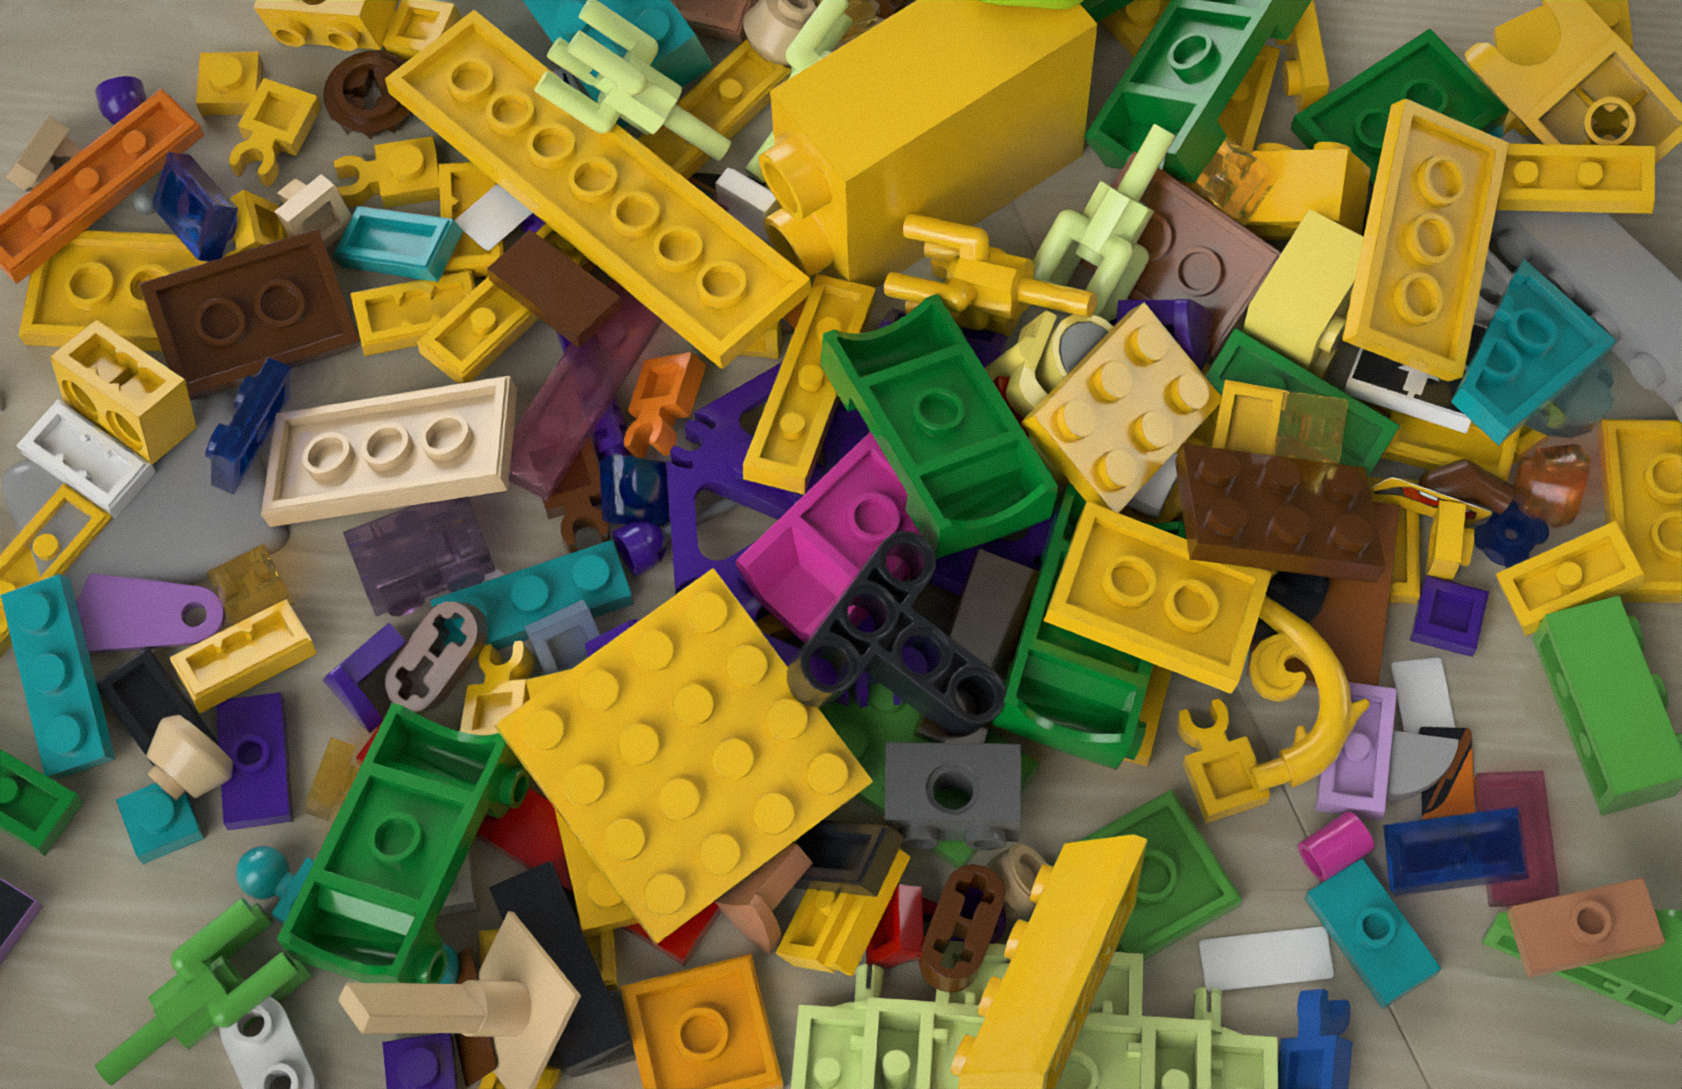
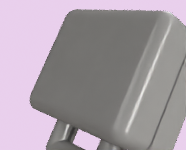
(173, 524)

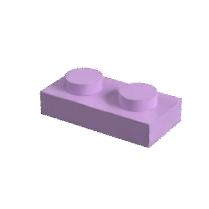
(1361, 772)

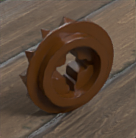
(351, 82)

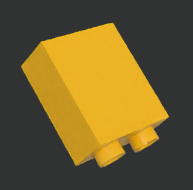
(925, 117)

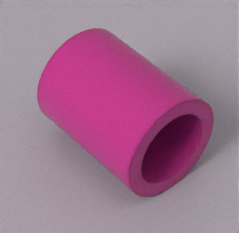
(1336, 846)

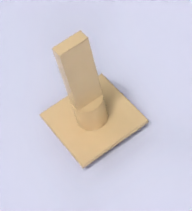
(516, 1001)

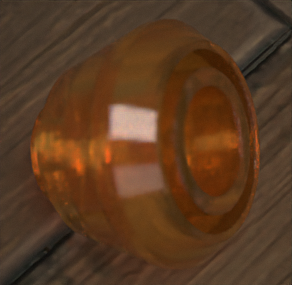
(1553, 483)

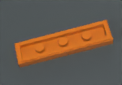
(93, 183)

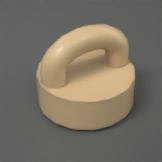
(1018, 871)

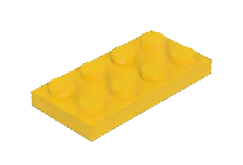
(1426, 241)

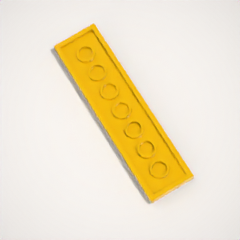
(601, 191)

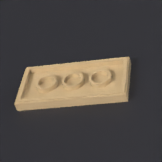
(390, 451)

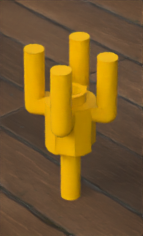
(979, 277)

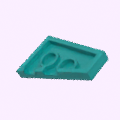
(1528, 354)

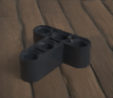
(881, 651)

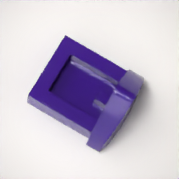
(1184, 320)
(356, 668)

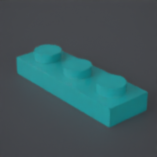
(541, 590)
(57, 677)

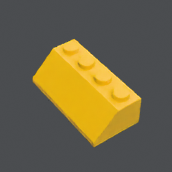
(1053, 967)

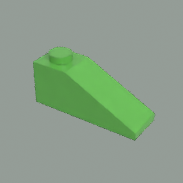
(1642, 981)

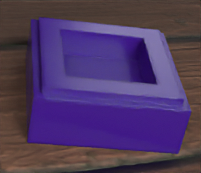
(1449, 616)

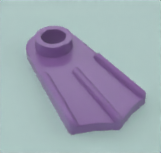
(144, 613)

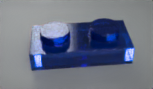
(195, 207)
(237, 444)
(1456, 851)

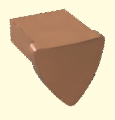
(754, 898)

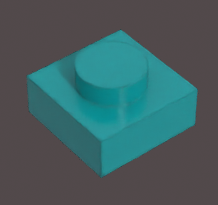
(158, 822)

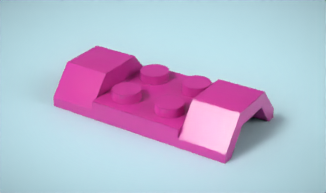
(826, 538)

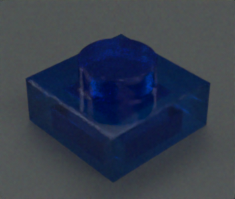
(633, 490)

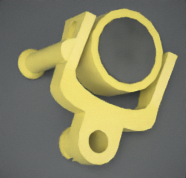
(1043, 360)

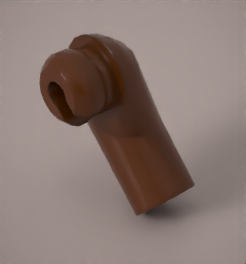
(1469, 481)

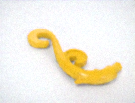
(1336, 714)

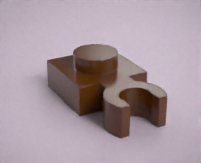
(576, 497)

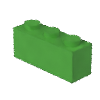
(1611, 704)

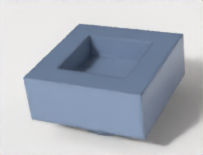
(562, 637)

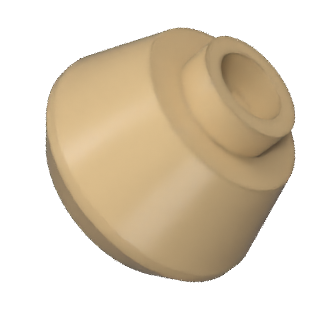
(774, 25)
(186, 759)

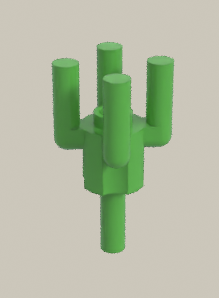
(208, 989)

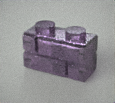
(419, 554)

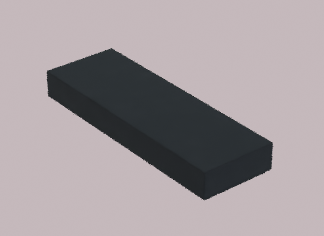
(545, 911)

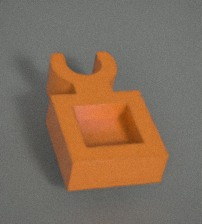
(662, 395)

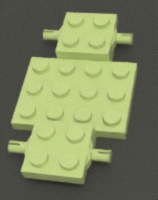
(915, 1041)

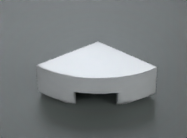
(1417, 763)

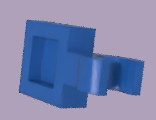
(1318, 1054)

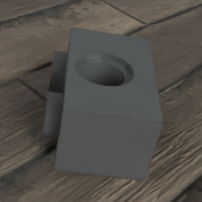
(983, 771)

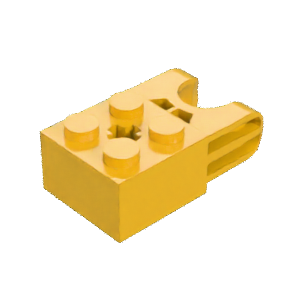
(1584, 74)

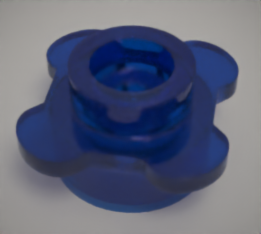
(1505, 551)

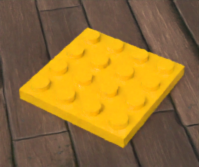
(683, 755)

